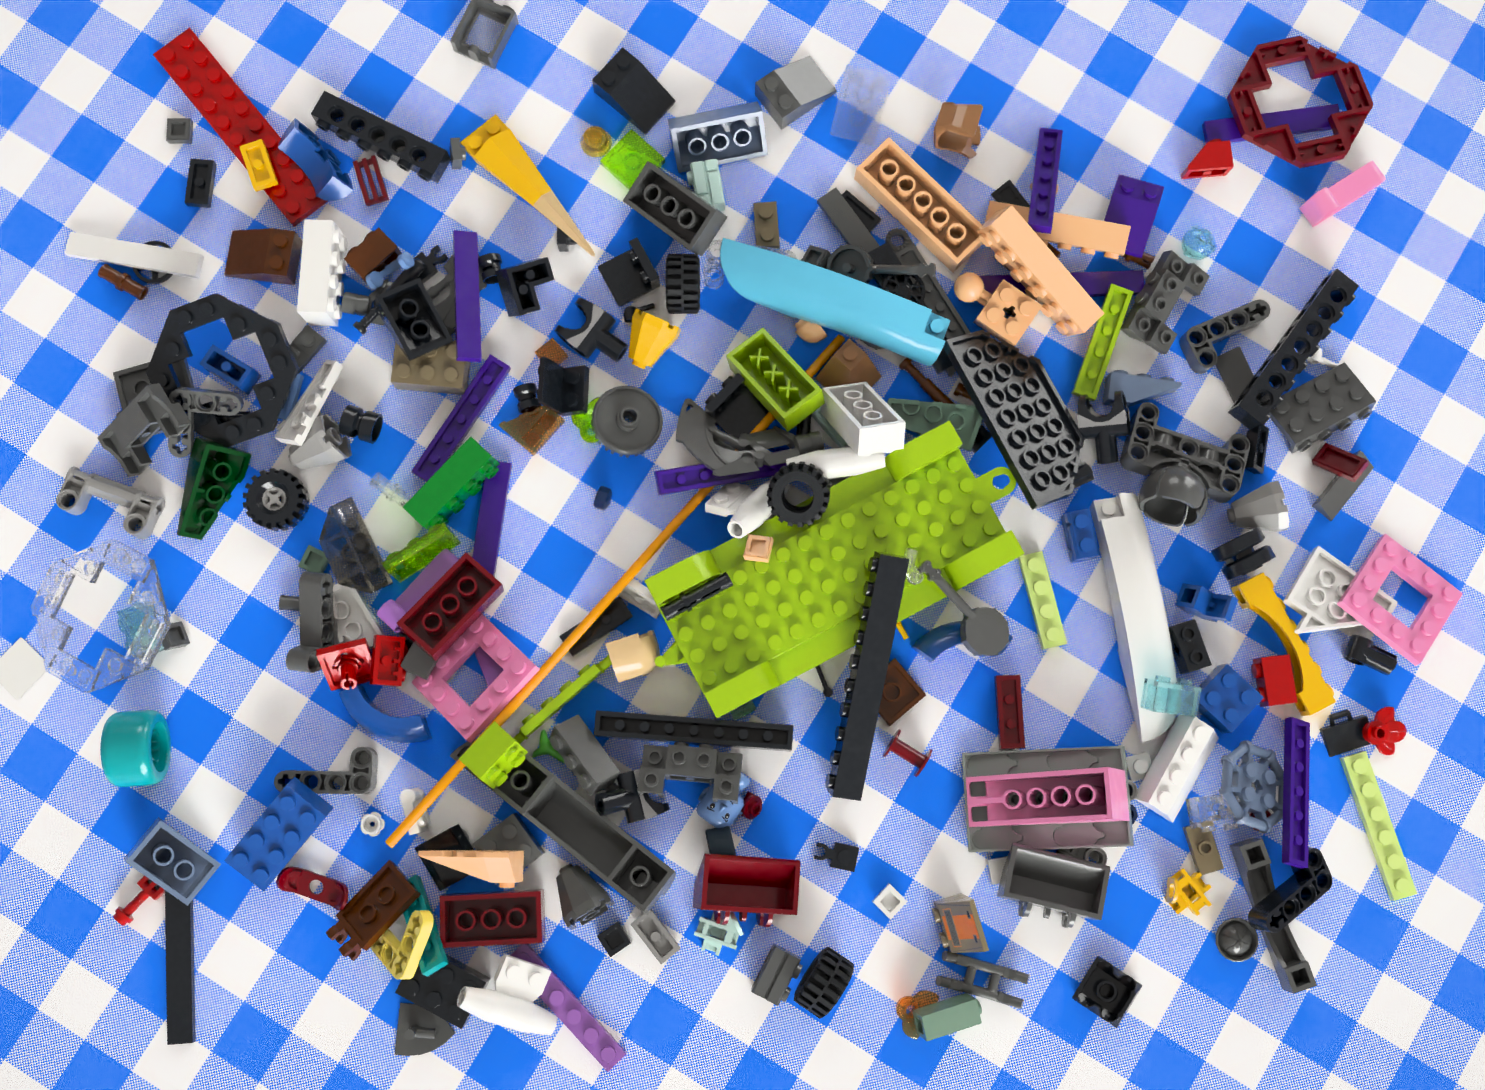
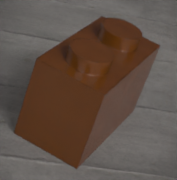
(372, 254)

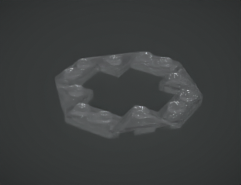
(145, 597)

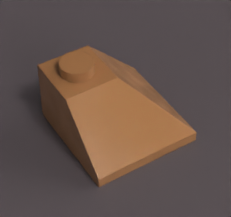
(848, 366)

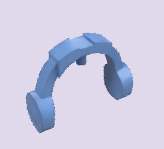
(375, 278)

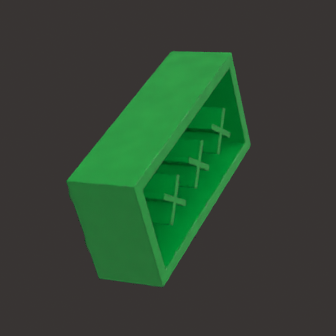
(452, 485)

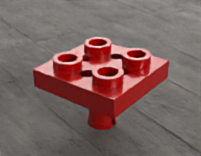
(349, 668)

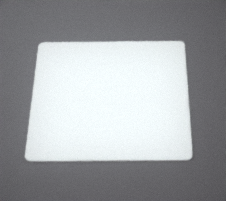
(20, 668)

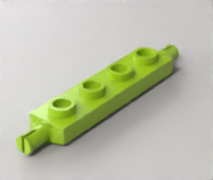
(568, 692)

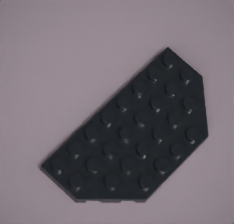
(1021, 414)

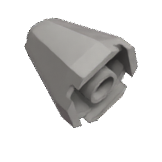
(321, 445)
(1261, 509)

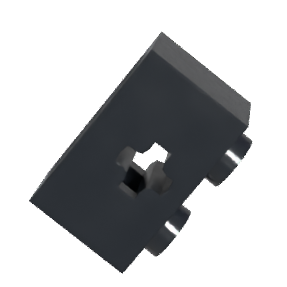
(1188, 647)

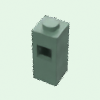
(947, 1016)

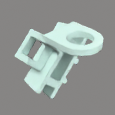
(708, 927)

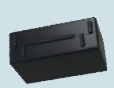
(1344, 735)

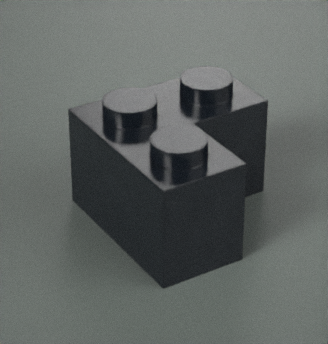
(518, 285)

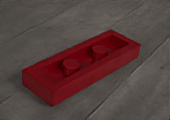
(1009, 711)

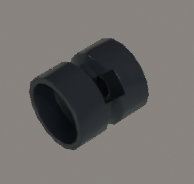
(365, 425)

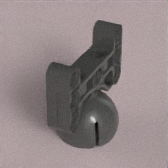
(1178, 477)

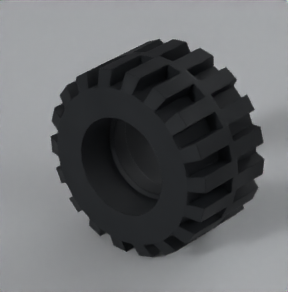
(682, 283)
(789, 512)
(824, 982)

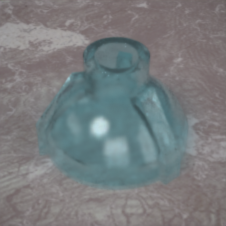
(1196, 247)

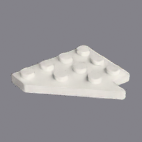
(1319, 590)

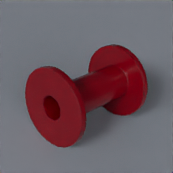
(907, 753)

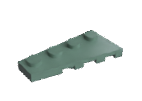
(925, 416)

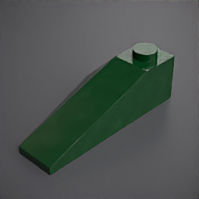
(209, 482)

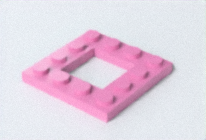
(1441, 599)
(515, 675)

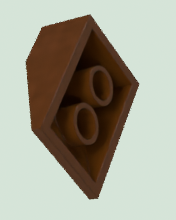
(264, 255)

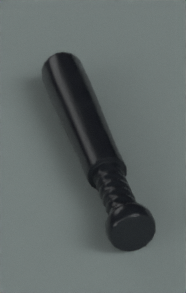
(405, 277)

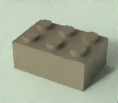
(431, 372)

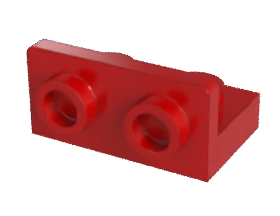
(386, 660)

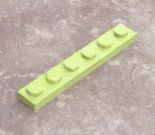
(1378, 826)

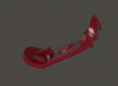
(299, 879)

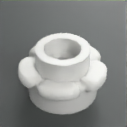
(374, 817)

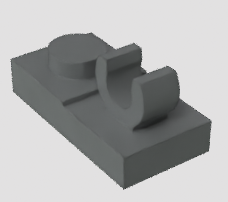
(306, 346)

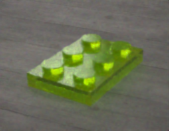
(420, 552)

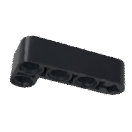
(1292, 895)

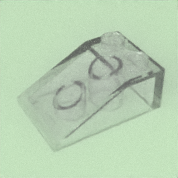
(861, 104)

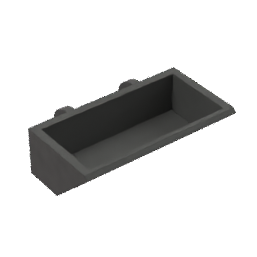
(1054, 884)

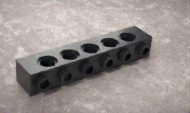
(332, 107)

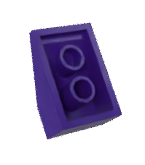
(1134, 205)

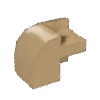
(633, 655)

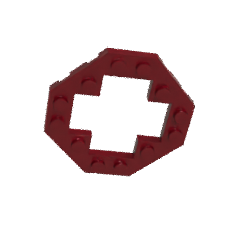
(1279, 139)

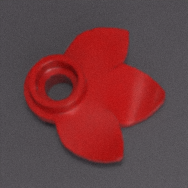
(1384, 731)

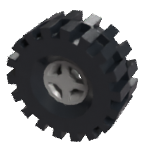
(267, 491)

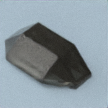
(352, 549)

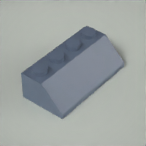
(718, 134)

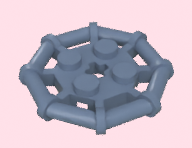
(1239, 780)

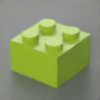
(493, 755)

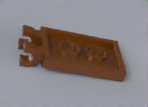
(373, 910)

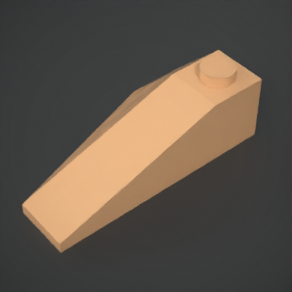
(489, 865)

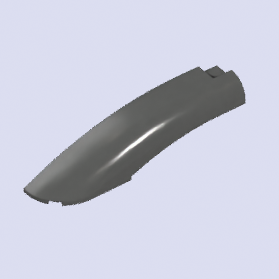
(583, 832)

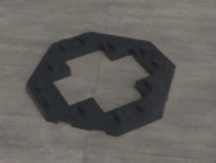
(241, 322)

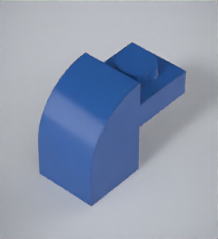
(1205, 604)

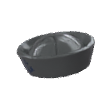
(1236, 940)

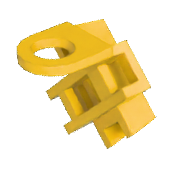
(1180, 892)

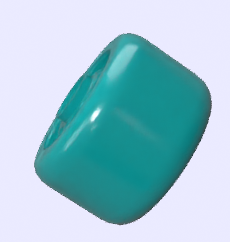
(135, 748)

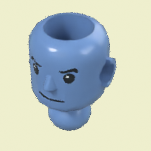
(723, 812)

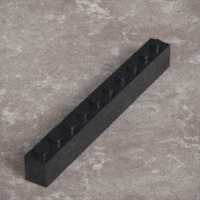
(867, 675)

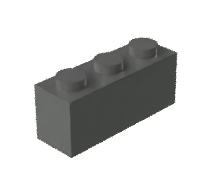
(584, 755)

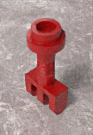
(124, 915)

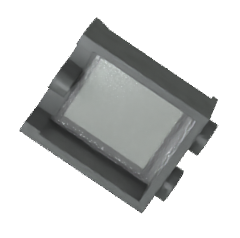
(484, 31)

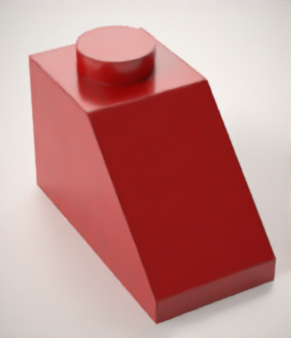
(1212, 161)

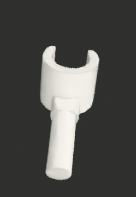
(1317, 358)

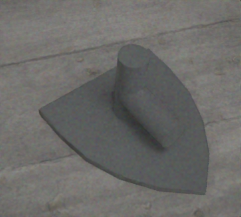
(420, 1031)

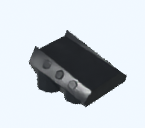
(451, 839)
(1107, 991)

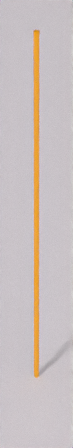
(509, 709)

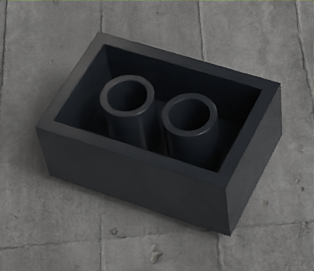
(441, 989)

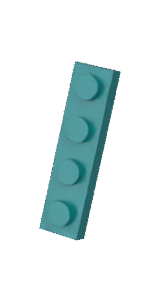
(434, 953)

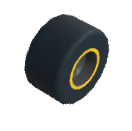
(720, 841)

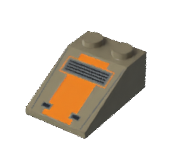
(959, 924)

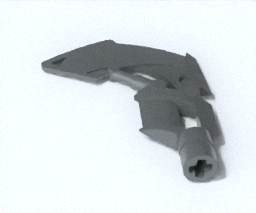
(362, 304)
(698, 429)

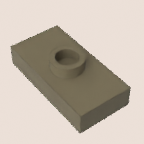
(1203, 850)

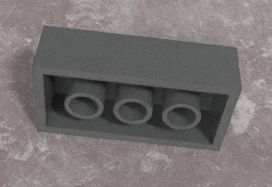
(675, 208)

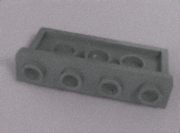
(1322, 407)

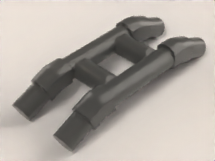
(988, 993)

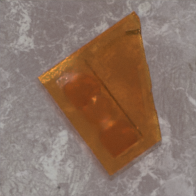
(533, 428)

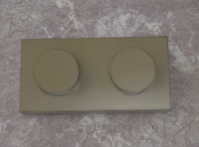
(766, 224)

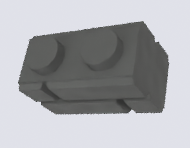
(776, 975)

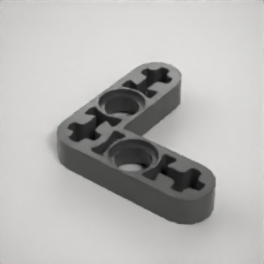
(194, 405)

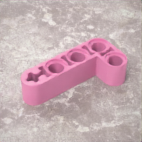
(1333, 199)

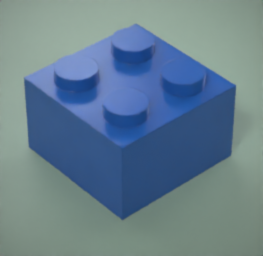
(1227, 698)

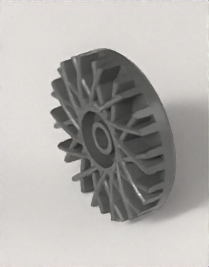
(624, 436)

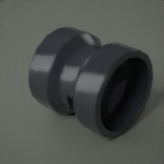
(489, 264)
(527, 397)

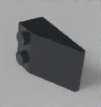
(632, 91)
(412, 319)

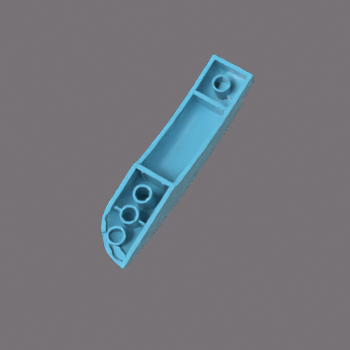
(833, 301)

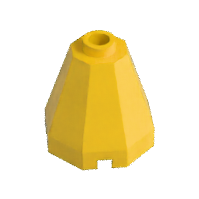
(650, 338)

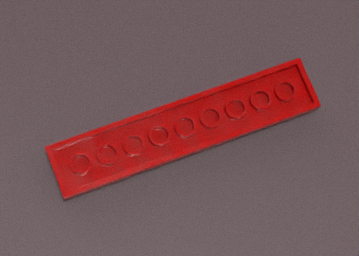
(236, 120)

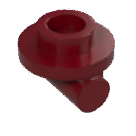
(752, 806)

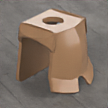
(958, 128)

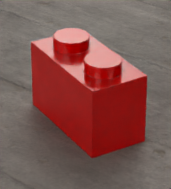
(1274, 680)

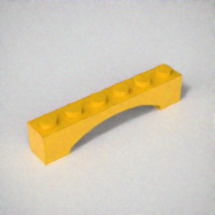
(1310, 687)

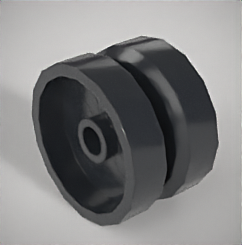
(1243, 554)

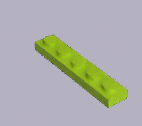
(1102, 342)

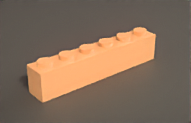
(1077, 232)

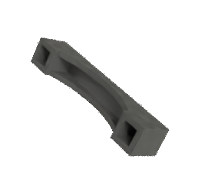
(1285, 954)

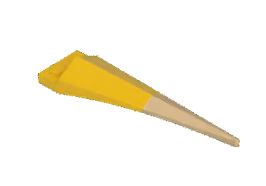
(502, 155)

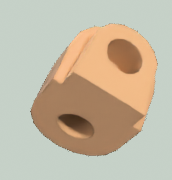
(809, 331)

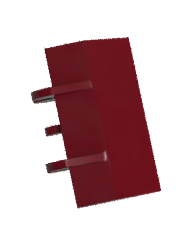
(746, 886)

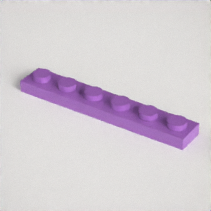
(575, 1015)

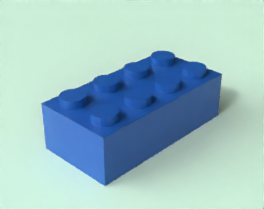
(278, 834)

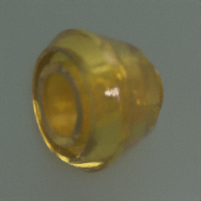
(596, 141)

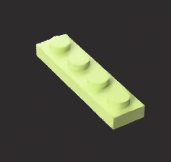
(1042, 600)

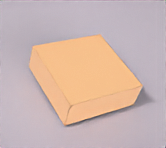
(758, 548)

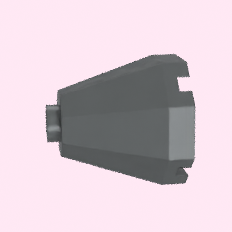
(580, 896)

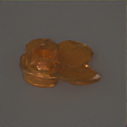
(919, 1000)

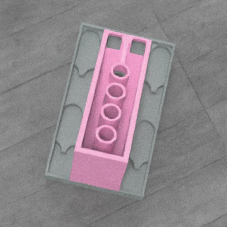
(1047, 799)

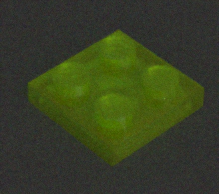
(629, 158)

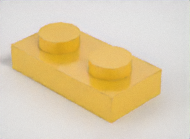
(258, 165)

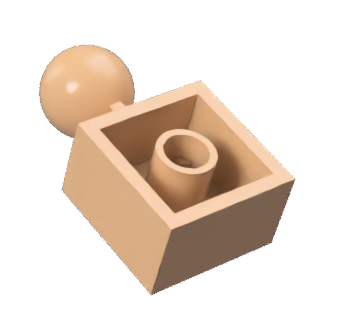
(970, 288)

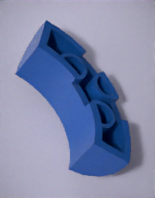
(317, 164)
(940, 639)
(379, 723)

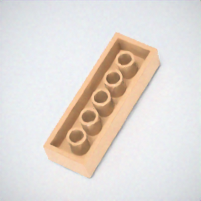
(920, 204)
(1039, 272)

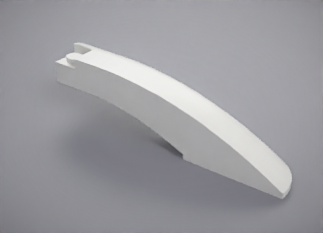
(1136, 604)

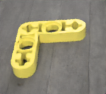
(405, 958)

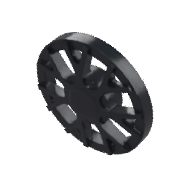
(904, 289)

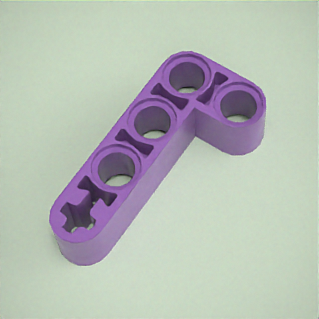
(393, 610)

